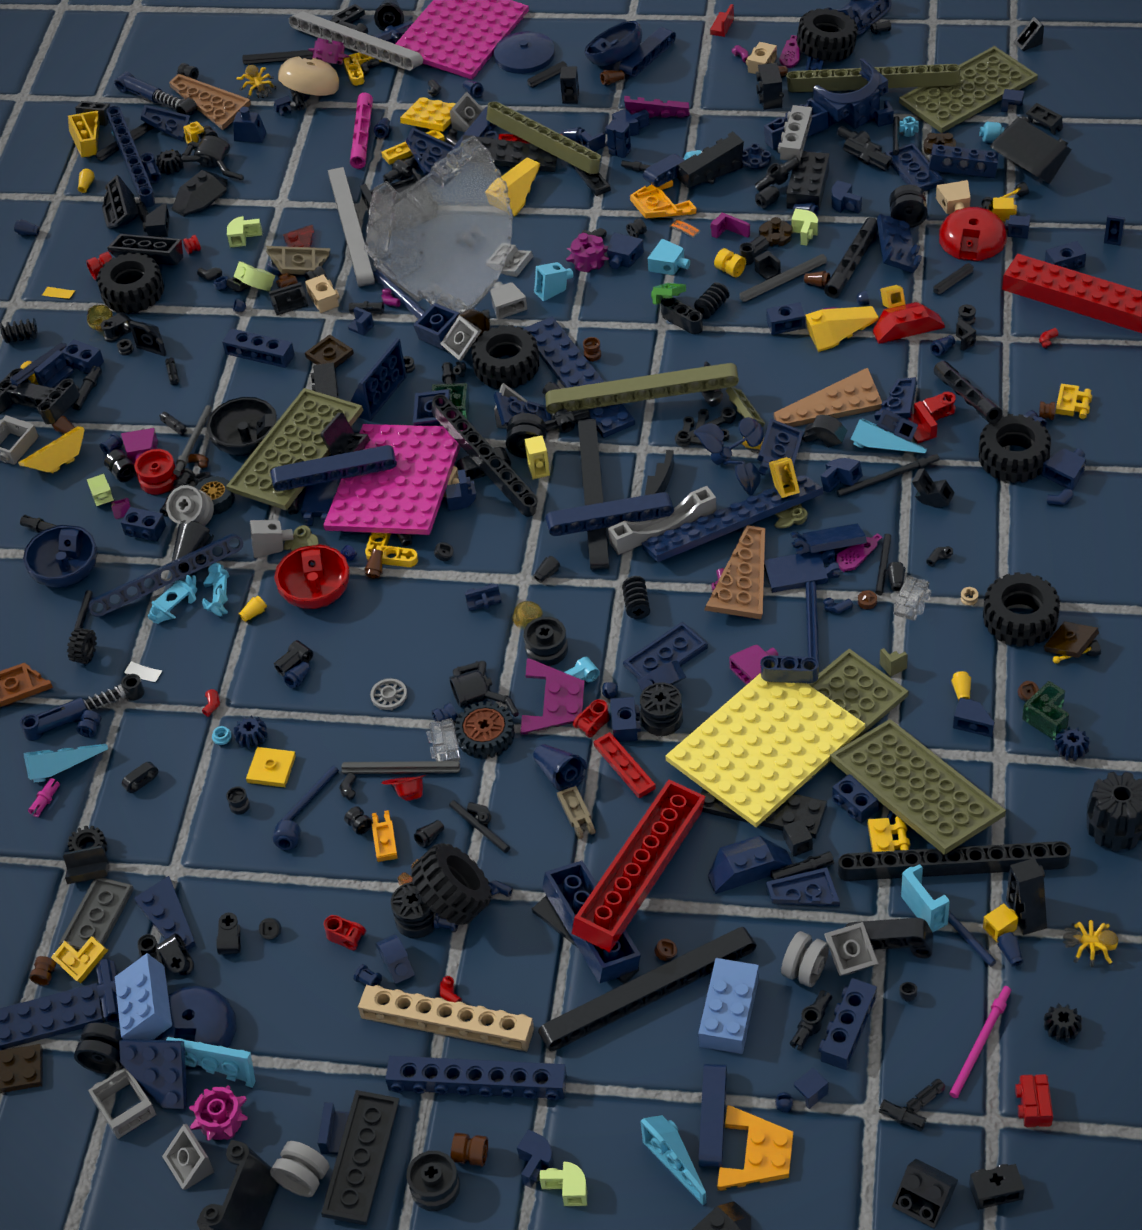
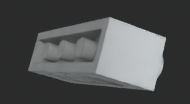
(795, 132)

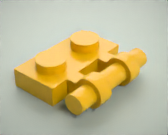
(1067, 401)
(881, 835)

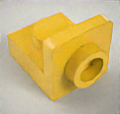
(191, 132)

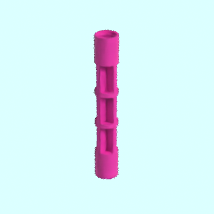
(361, 130)

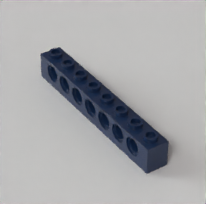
(466, 1070)

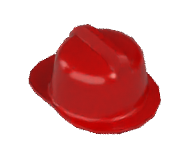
(407, 787)

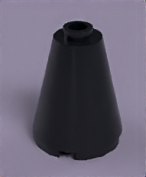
(388, 14)
(189, 539)

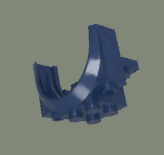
(857, 106)

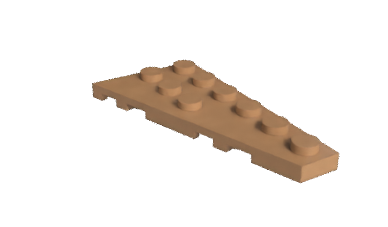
(213, 102)
(844, 398)
(742, 581)

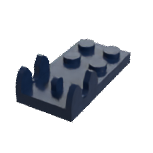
(897, 244)

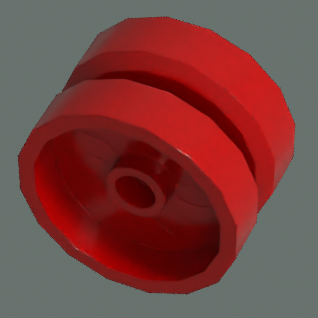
(155, 471)

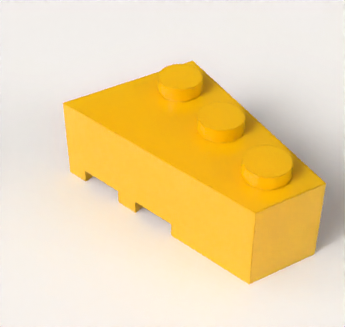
(85, 132)

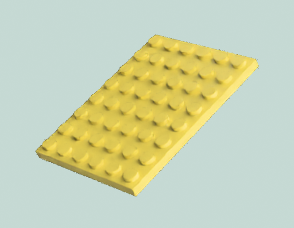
(764, 745)

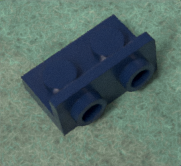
(53, 370)

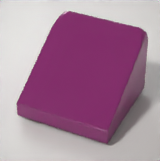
(120, 507)

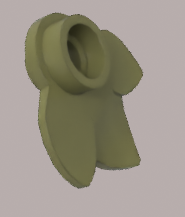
(790, 516)
(303, 540)

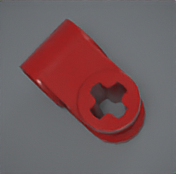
(939, 407)
(590, 720)
(347, 932)

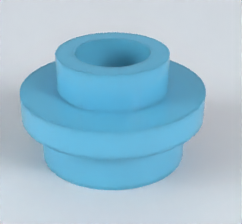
(221, 735)

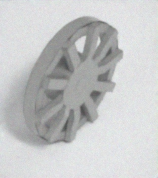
(388, 694)

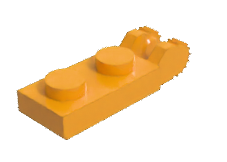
(384, 838)

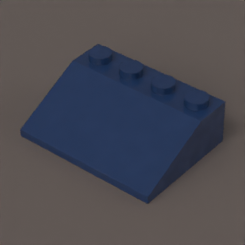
(381, 381)

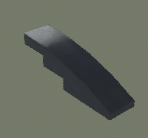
(660, 481)

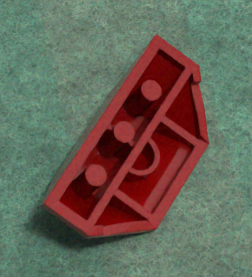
(905, 322)

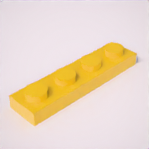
(403, 151)

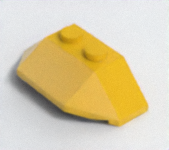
(56, 453)

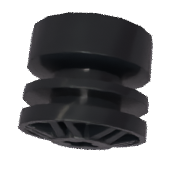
(661, 709)
(410, 913)

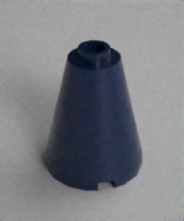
(560, 766)

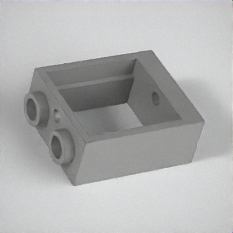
(27, 434)
(131, 1118)

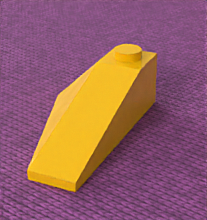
(519, 182)
(831, 326)

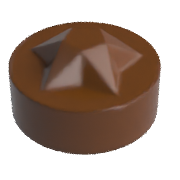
(867, 599)
(1027, 690)
(665, 950)

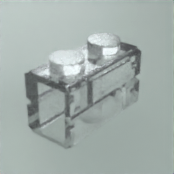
(911, 598)
(444, 741)

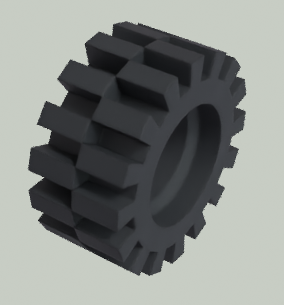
(81, 645)
(86, 835)

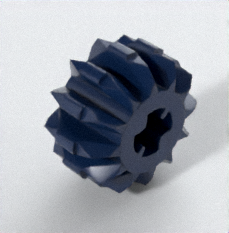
(250, 732)
(1072, 743)

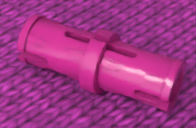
(44, 797)

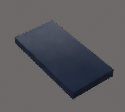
(914, 168)
(676, 644)

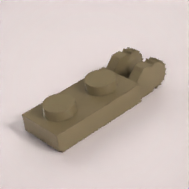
(575, 810)

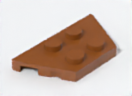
(20, 682)

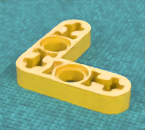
(354, 69)
(408, 556)

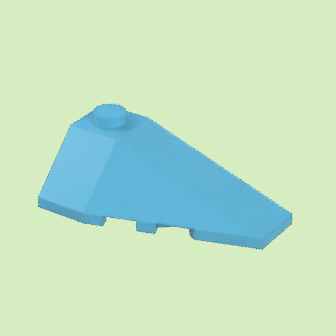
(872, 436)
(48, 763)
(666, 1144)

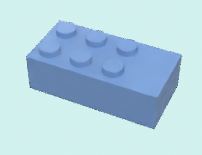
(143, 1000)
(728, 1006)

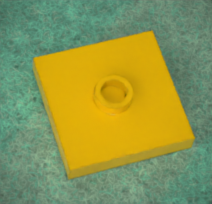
(271, 767)

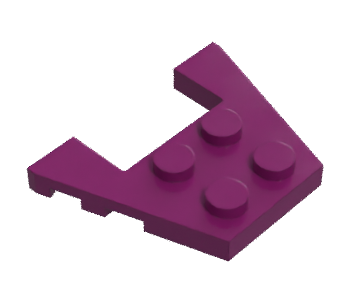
(561, 701)

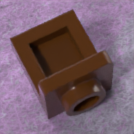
(286, 280)

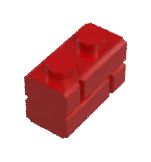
(1035, 1100)

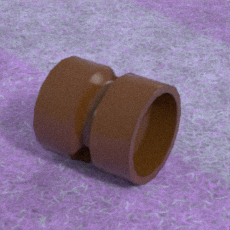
(466, 1149)

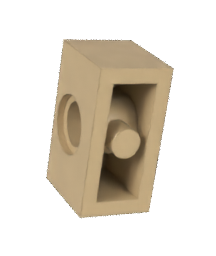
(761, 54)
(322, 293)

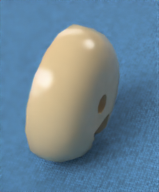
(309, 76)

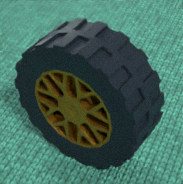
(217, 490)

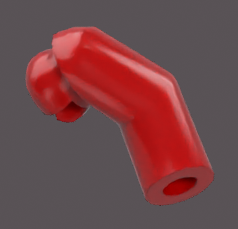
(1045, 336)
(213, 702)
(447, 990)

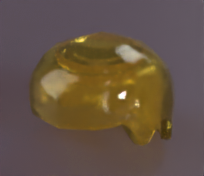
(97, 315)
(526, 612)

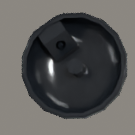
(241, 425)

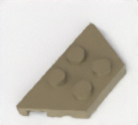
(297, 259)

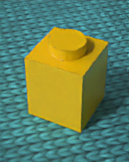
(1004, 208)
(892, 296)
(1000, 921)

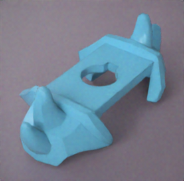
(216, 577)
(161, 607)

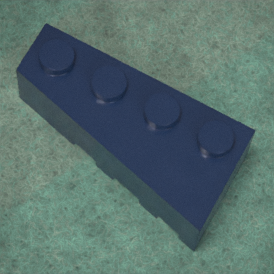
(775, 128)

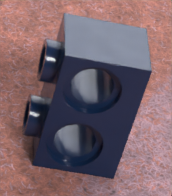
(82, 356)
(143, 524)
(854, 799)

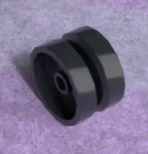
(908, 205)
(523, 427)
(545, 640)
(99, 1048)
(433, 1180)

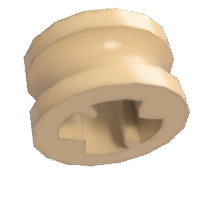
(966, 600)

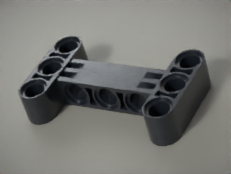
(49, 401)

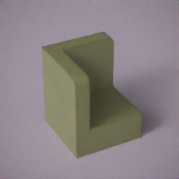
(893, 662)

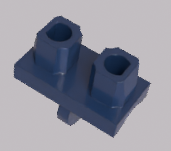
(483, 597)

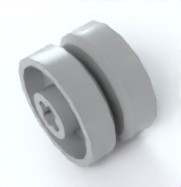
(189, 505)
(805, 959)
(299, 1168)

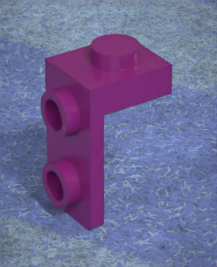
(730, 223)

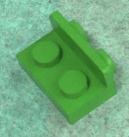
(666, 290)

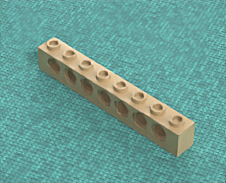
(454, 1025)

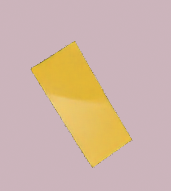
(57, 292)

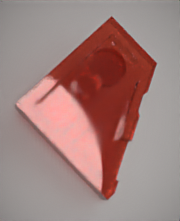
(300, 237)

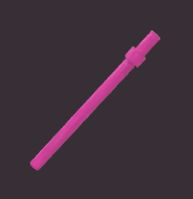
(998, 1007)

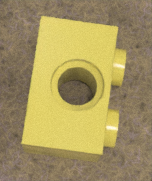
(537, 457)

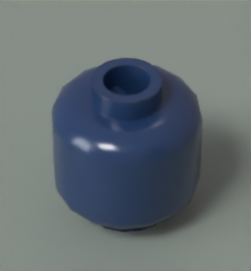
(286, 834)

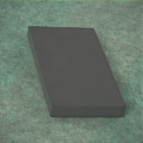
(97, 912)

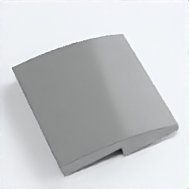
(516, 261)

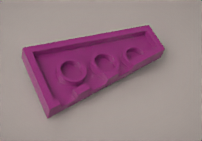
(657, 107)

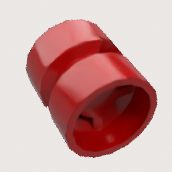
(94, 264)

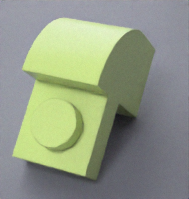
(804, 223)
(239, 229)
(254, 277)
(100, 490)
(570, 1180)

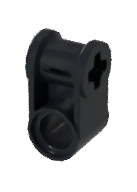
(117, 326)
(228, 935)
(146, 941)
(176, 955)

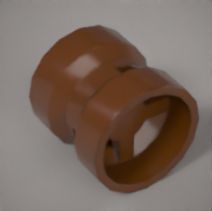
(592, 349)
(43, 968)

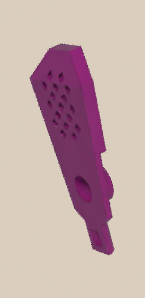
(790, 53)
(854, 555)

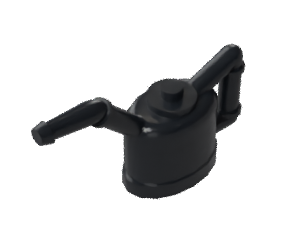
(210, 153)
(472, 685)

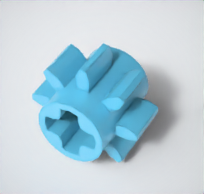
(909, 126)

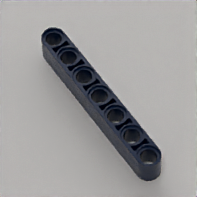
(333, 468)
(609, 514)

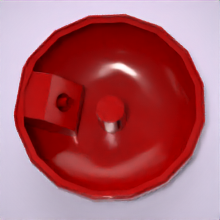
(973, 226)
(312, 584)

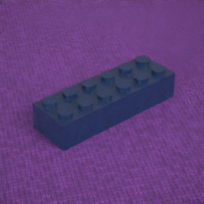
(567, 891)

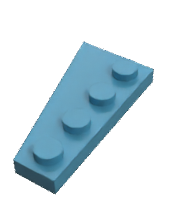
(212, 1058)

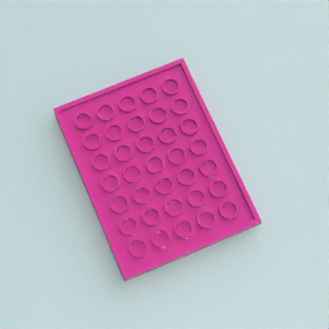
(462, 33)
(402, 497)

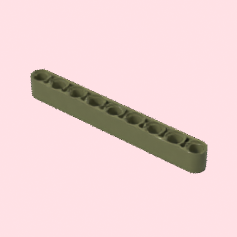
(543, 137)

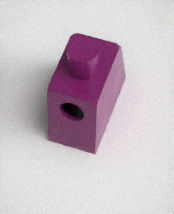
(139, 442)
(747, 662)

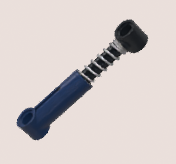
(129, 83)
(35, 725)

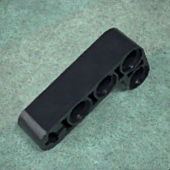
(900, 933)

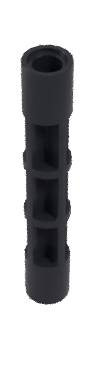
(851, 258)
(973, 396)

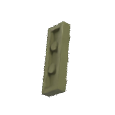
(743, 405)

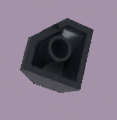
(147, 337)

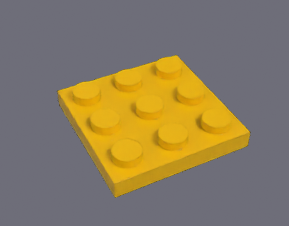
(428, 114)

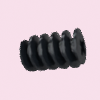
(711, 300)
(19, 331)
(635, 597)

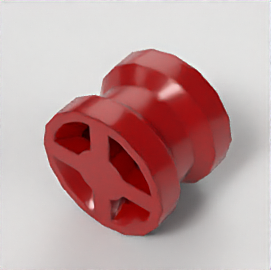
(191, 244)

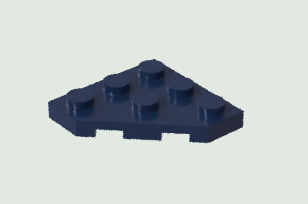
(427, 149)
(158, 1068)

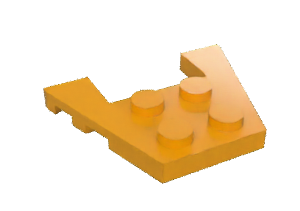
(654, 203)
(766, 1151)

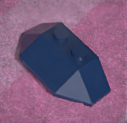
(746, 863)

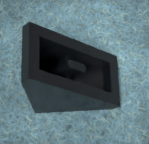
(1031, 35)

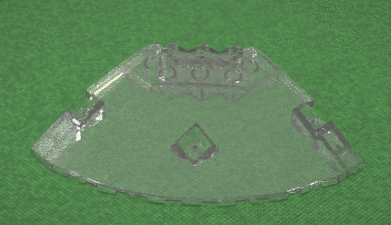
(427, 230)

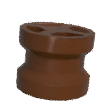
(1047, 410)

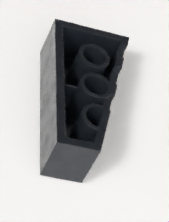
(712, 162)

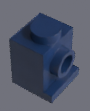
(1018, 226)

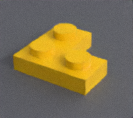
(80, 963)

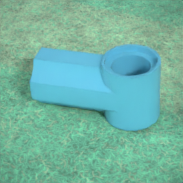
(584, 670)

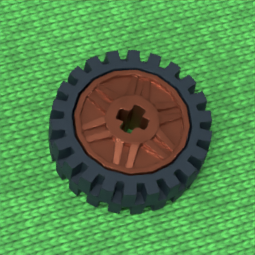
(484, 730)

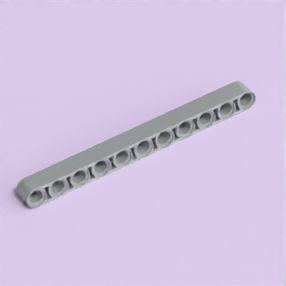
(356, 40)
(351, 227)

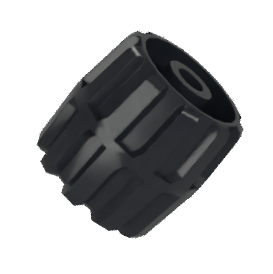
(1116, 811)

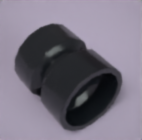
(120, 465)

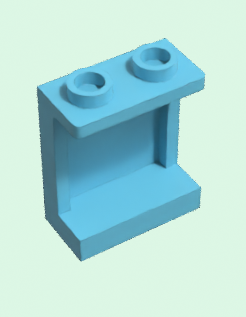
(920, 902)

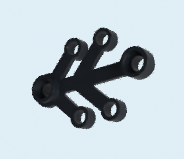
(685, 437)

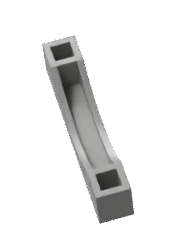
(629, 535)

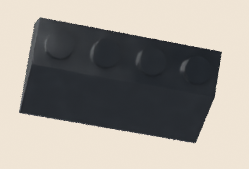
(158, 248)

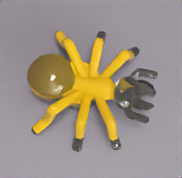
(255, 81)
(1095, 941)

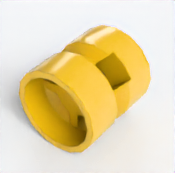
(729, 262)

